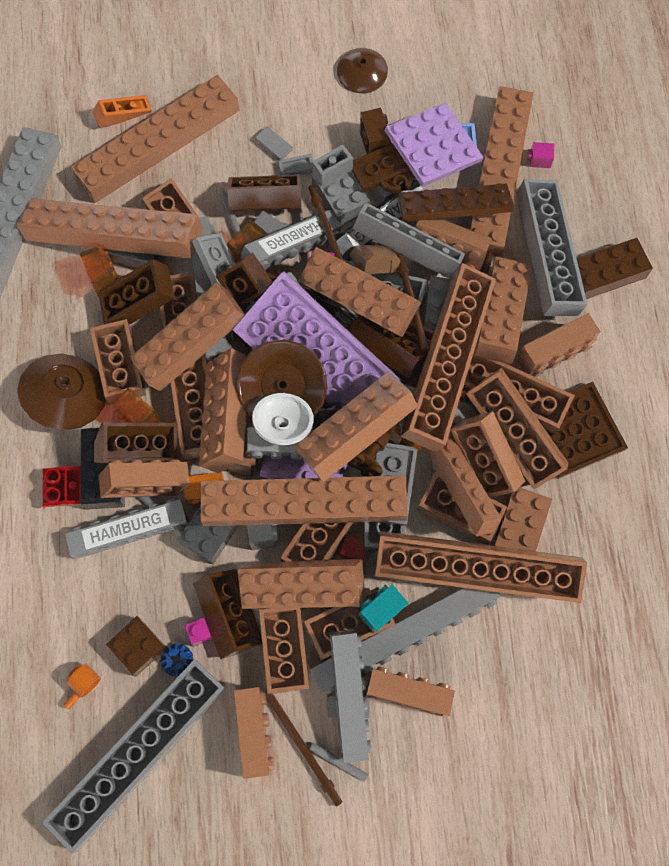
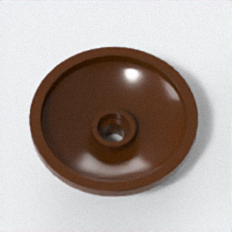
(362, 77)

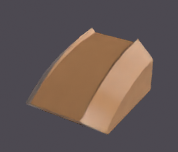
(375, 259)

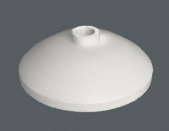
(285, 411)

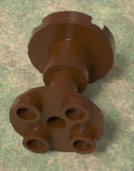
(365, 461)

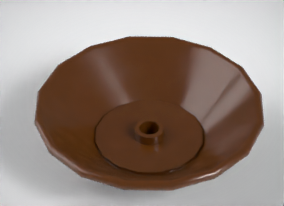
(280, 362)
(59, 405)

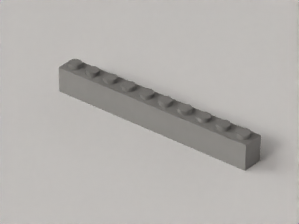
(412, 630)

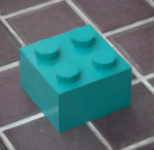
(383, 608)

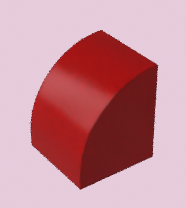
(352, 549)

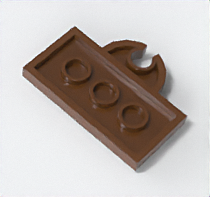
(383, 169)

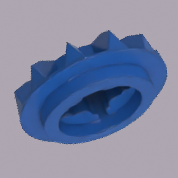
(173, 650)

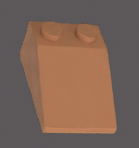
(167, 198)

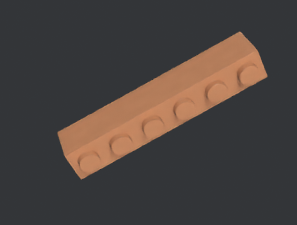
(465, 488)

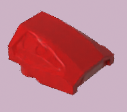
(64, 486)

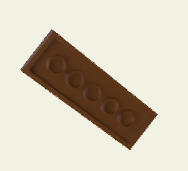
(455, 202)

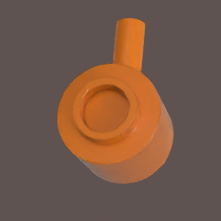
(82, 681)

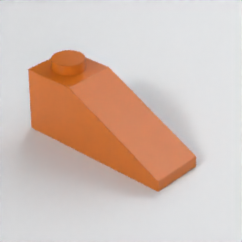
(118, 110)

